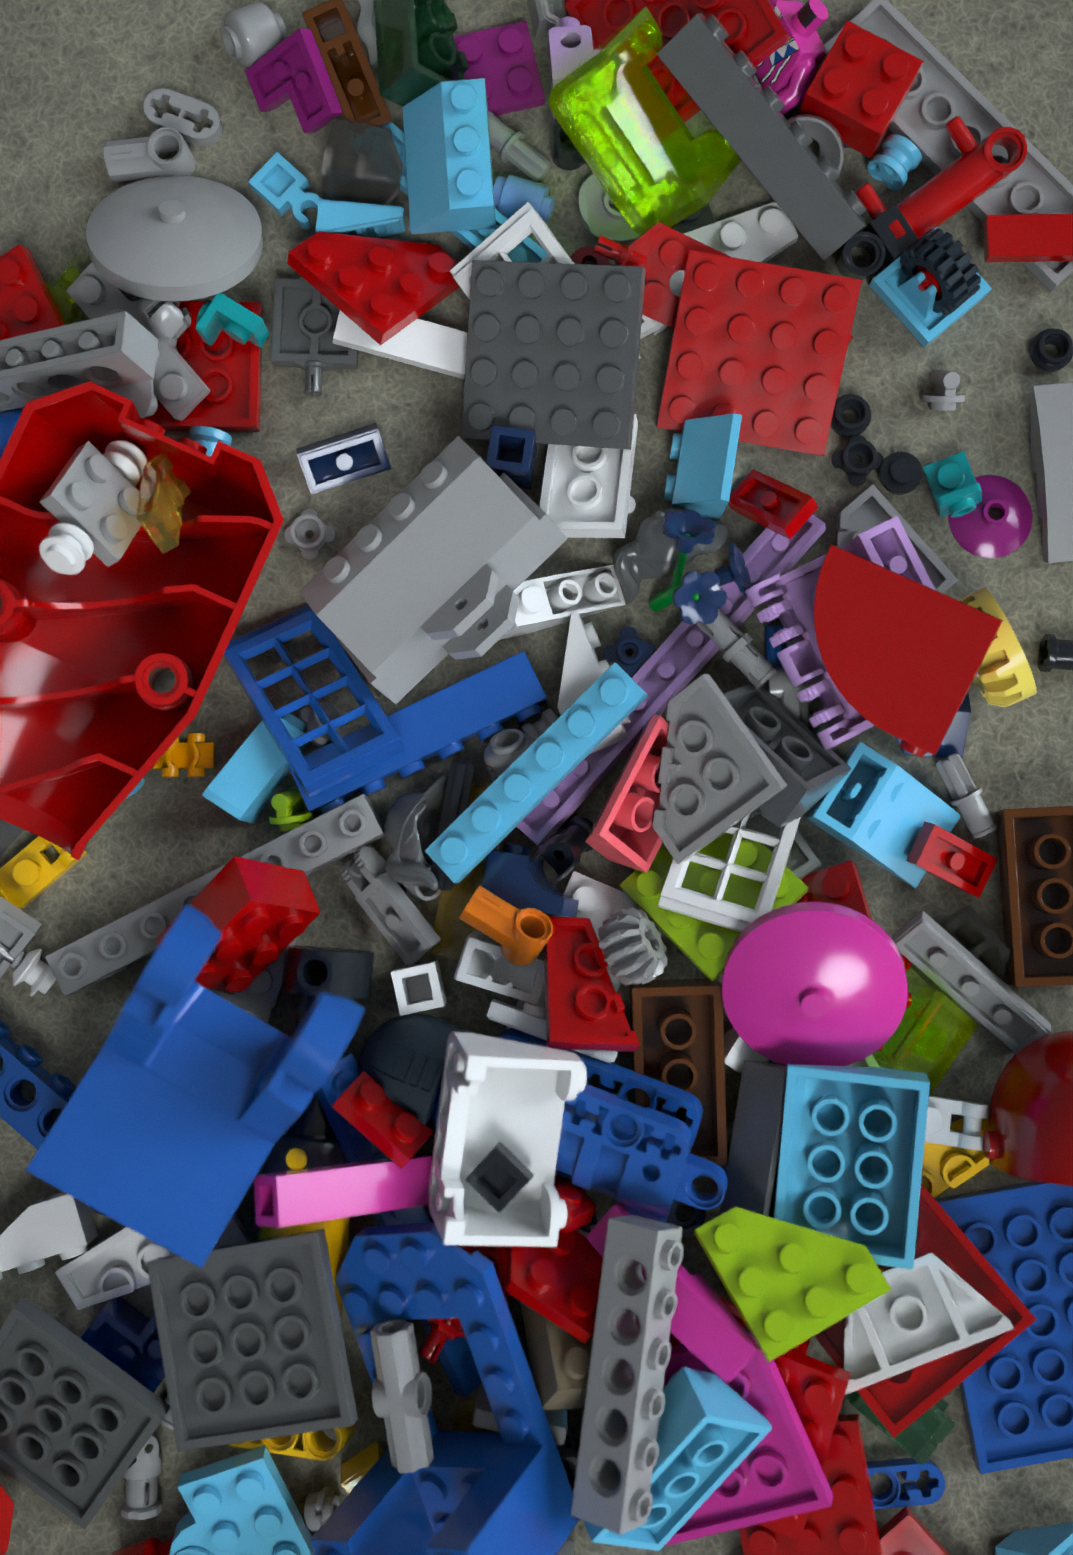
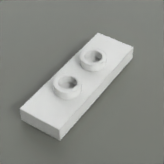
(532, 1020)

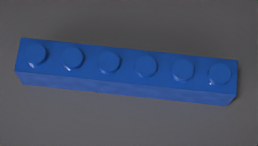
(437, 727)

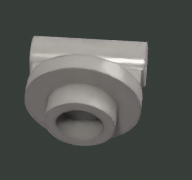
(944, 393)

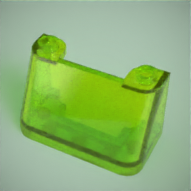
(634, 132)

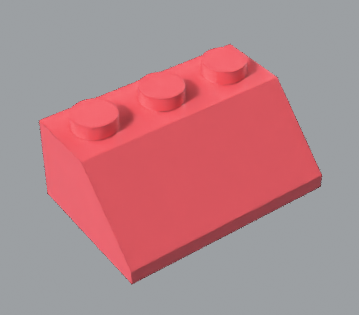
(626, 821)

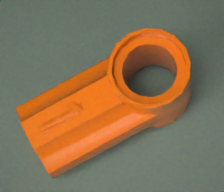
(519, 932)

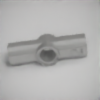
(402, 1395)

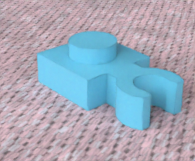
(284, 188)

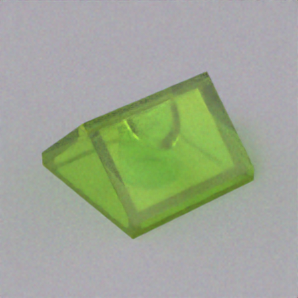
(928, 1037)

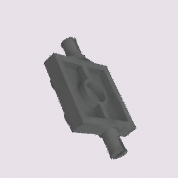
(305, 332)

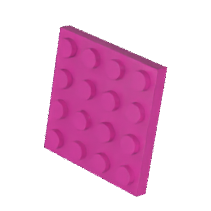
(777, 1476)

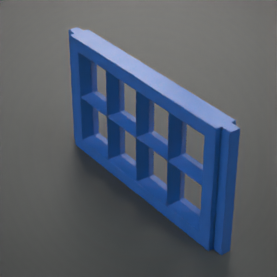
(349, 761)

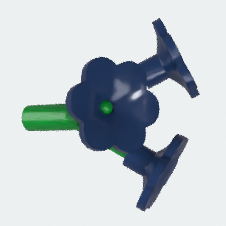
(698, 593)

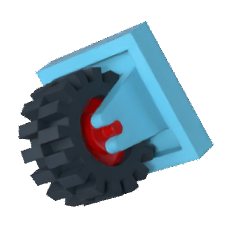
(931, 285)

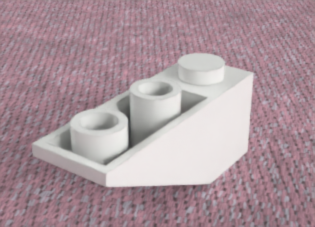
(553, 598)
(582, 670)
(45, 1229)

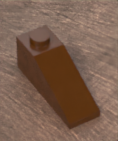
(347, 63)

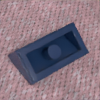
(343, 458)

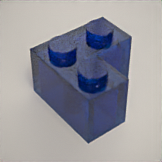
(128, 1341)

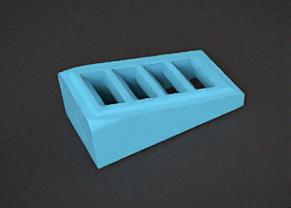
(360, 219)

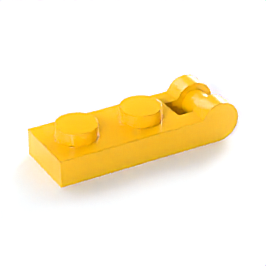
(32, 872)

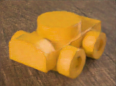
(193, 756)

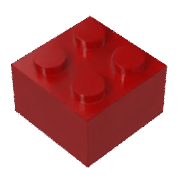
(861, 87)

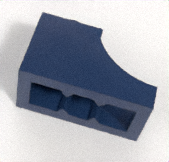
(524, 882)

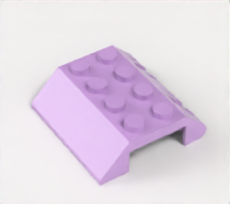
(792, 600)

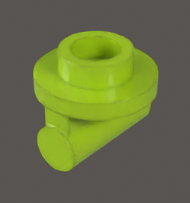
(289, 810)

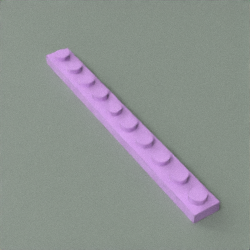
(667, 675)

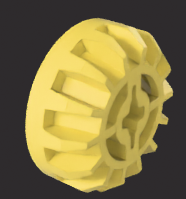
(1005, 671)

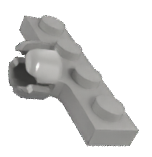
(174, 380)

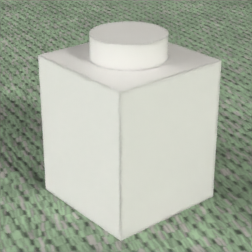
(419, 987)

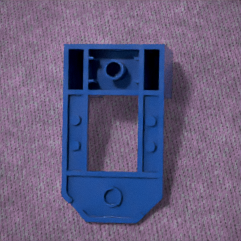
(482, 1487)

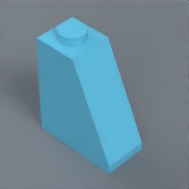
(253, 773)

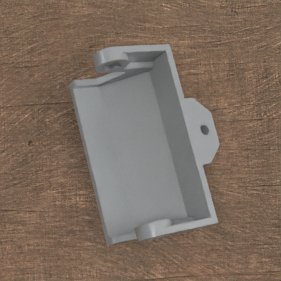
(433, 571)

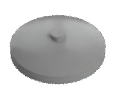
(174, 238)

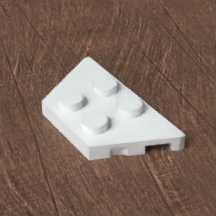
(916, 1322)

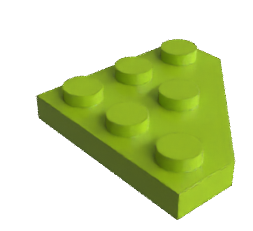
(788, 1276)

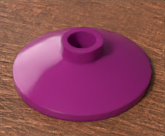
(992, 537)

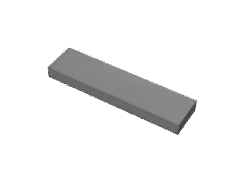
(970, 983)

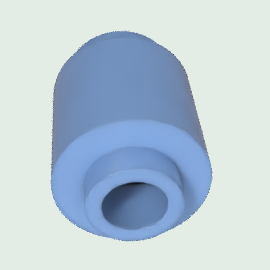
(515, 192)

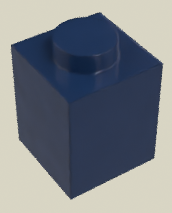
(513, 453)

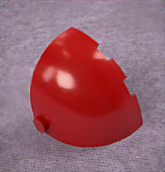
(1034, 1113)

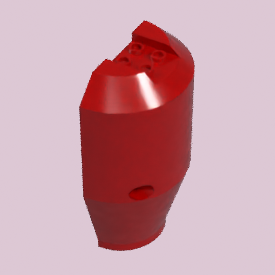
(91, 644)

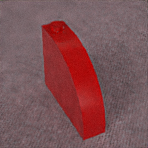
(898, 647)

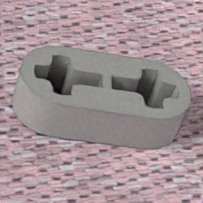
(186, 108)

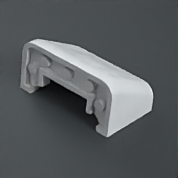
(509, 1096)

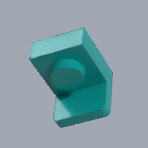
(233, 319)
(953, 485)

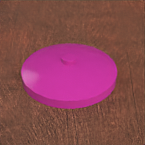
(814, 985)

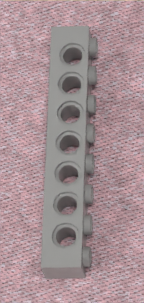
(135, 934)

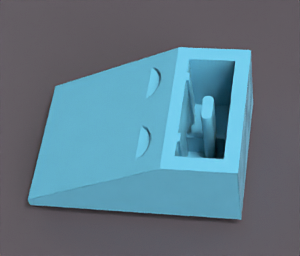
(880, 812)

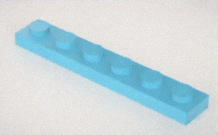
(536, 773)

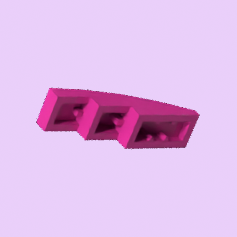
(700, 1316)

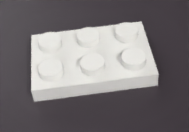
(588, 489)

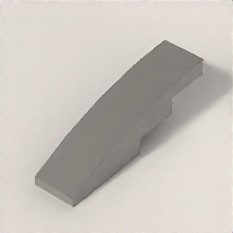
(1053, 463)

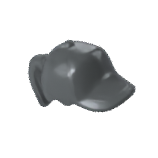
(654, 553)
(410, 830)

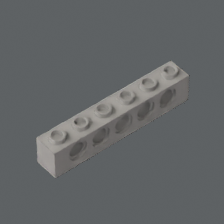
(99, 350)
(606, 1442)

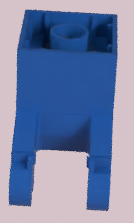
(187, 1099)

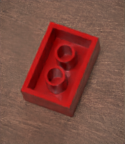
(258, 912)

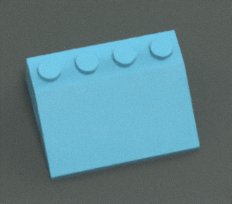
(854, 1156)

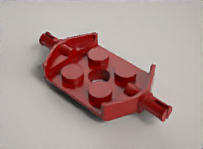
(662, 254)

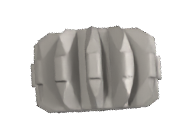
(632, 947)

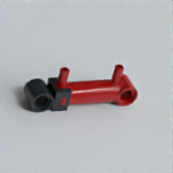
(932, 202)

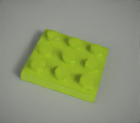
(700, 940)

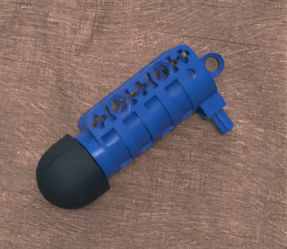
(603, 1137)

